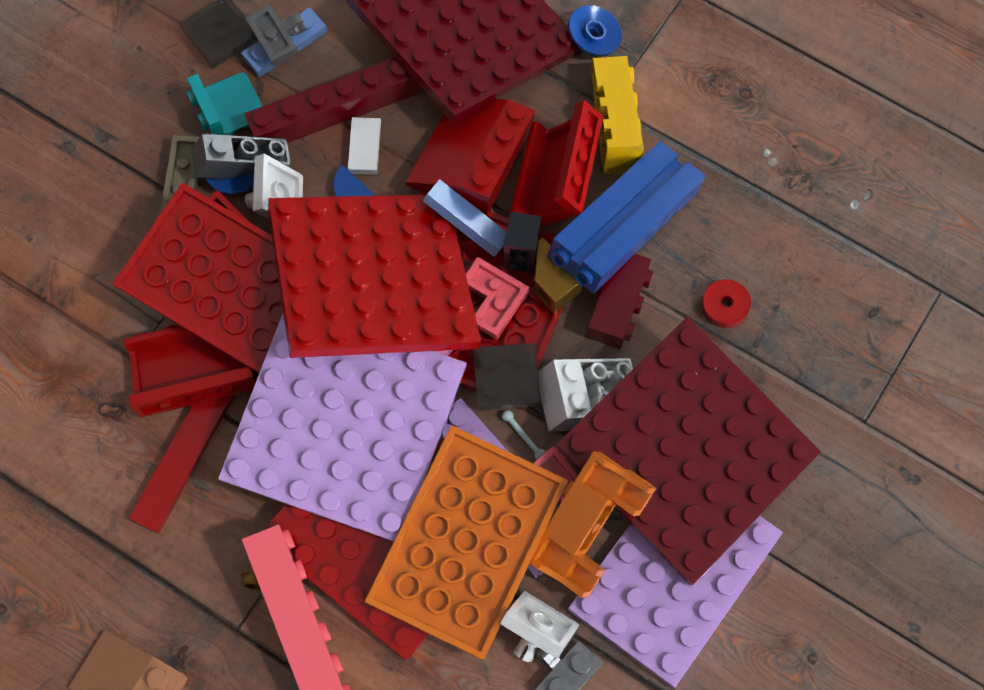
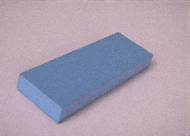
(466, 217)

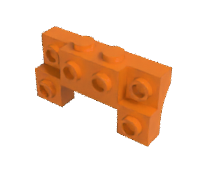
(581, 517)

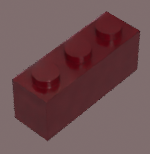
(619, 301)

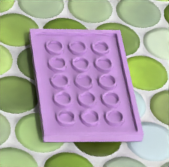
(655, 613)

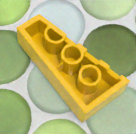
(617, 102)

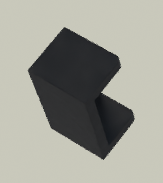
(521, 242)

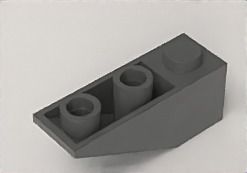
(234, 155)

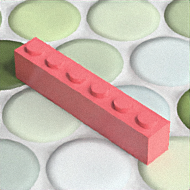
(293, 610)

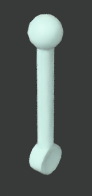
(507, 416)

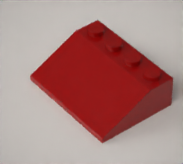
(475, 152)

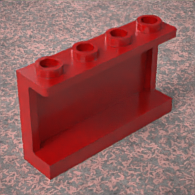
(558, 167)
(180, 371)

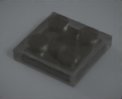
(218, 31)
(506, 376)

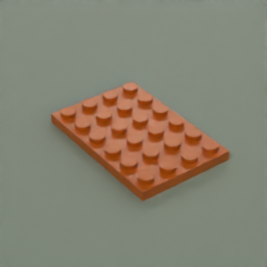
(467, 542)

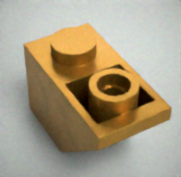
(553, 283)

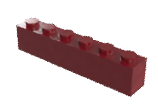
(333, 102)

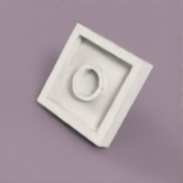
(272, 181)
(538, 626)

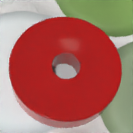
(726, 316)

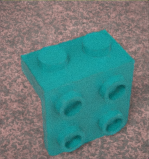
(223, 103)

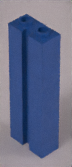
(625, 217)

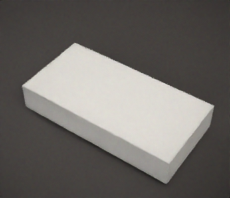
(364, 146)

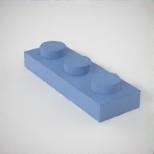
(257, 58)

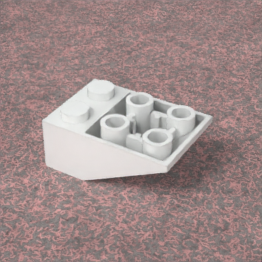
(576, 386)

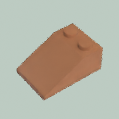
(121, 666)

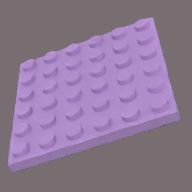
(344, 432)

